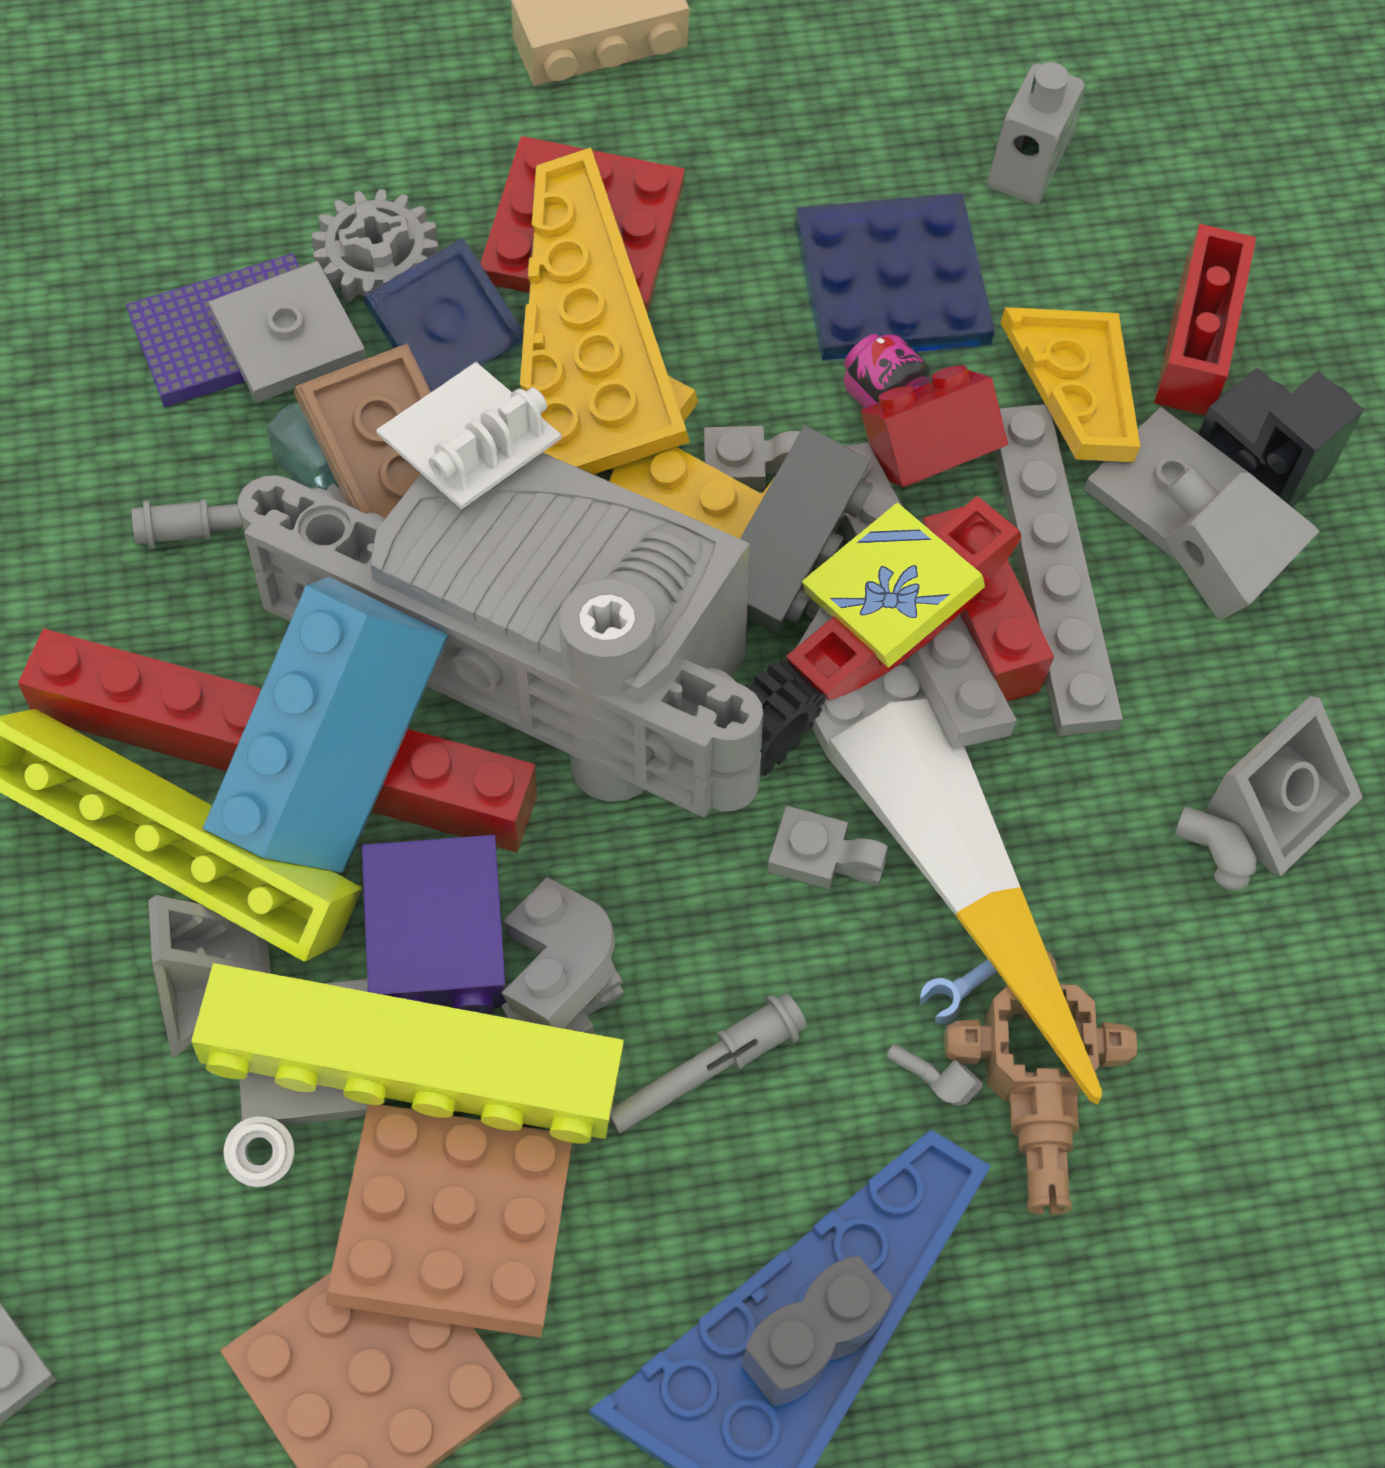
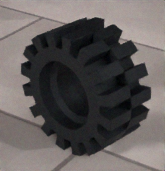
(787, 708)

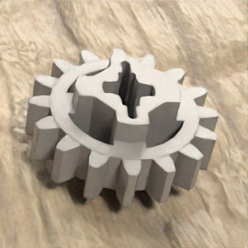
(372, 242)

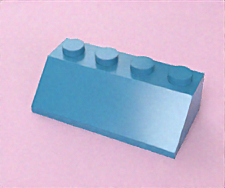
(325, 728)

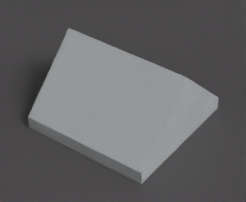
(1289, 788)

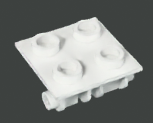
(471, 433)

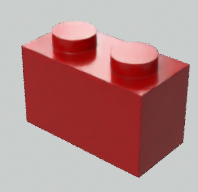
(934, 425)

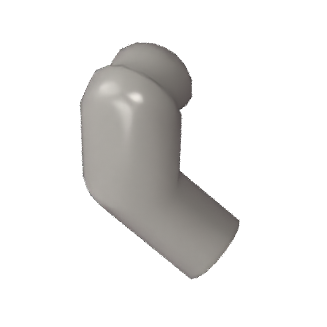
(1226, 843)

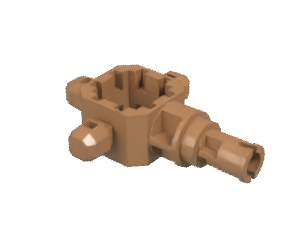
(1043, 1100)

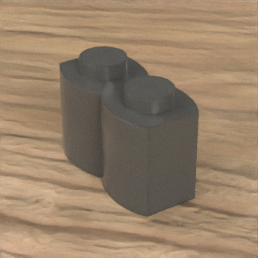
(831, 1322)

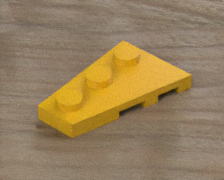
(1081, 377)

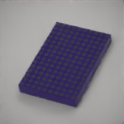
(183, 339)

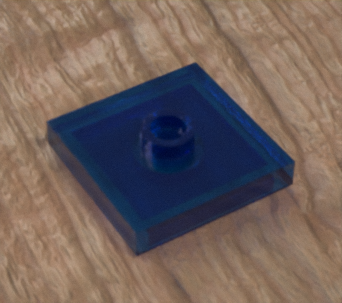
(445, 314)

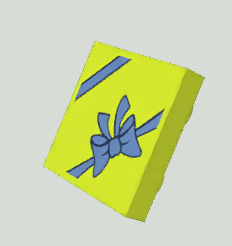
(893, 584)

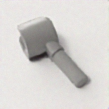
(954, 1085)

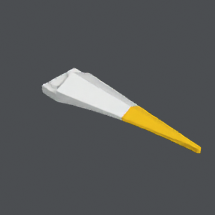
(934, 807)

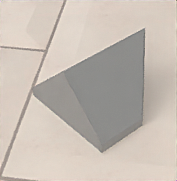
(183, 949)

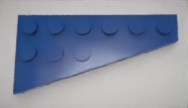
(698, 1401)

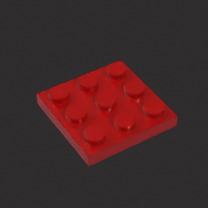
(640, 194)

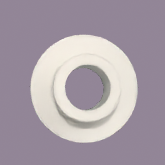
(236, 1153)

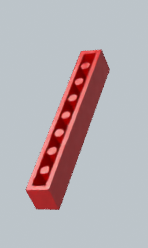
(205, 715)

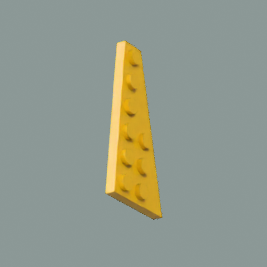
(589, 329)

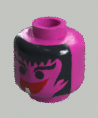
(882, 365)

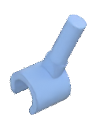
(956, 990)

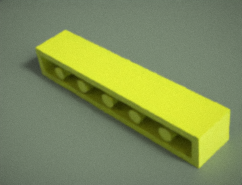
(162, 835)
(407, 1053)

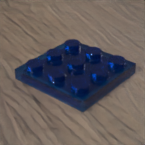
(894, 271)

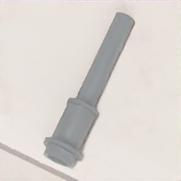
(181, 521)
(737, 1046)

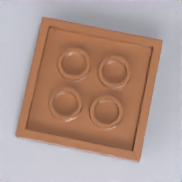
(451, 1222)
(368, 1384)

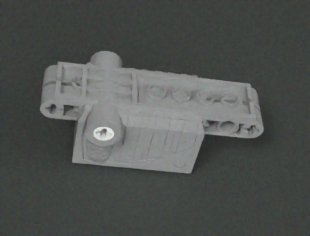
(562, 615)

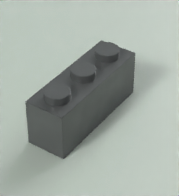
(798, 525)

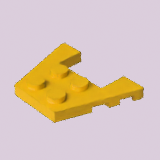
(690, 484)

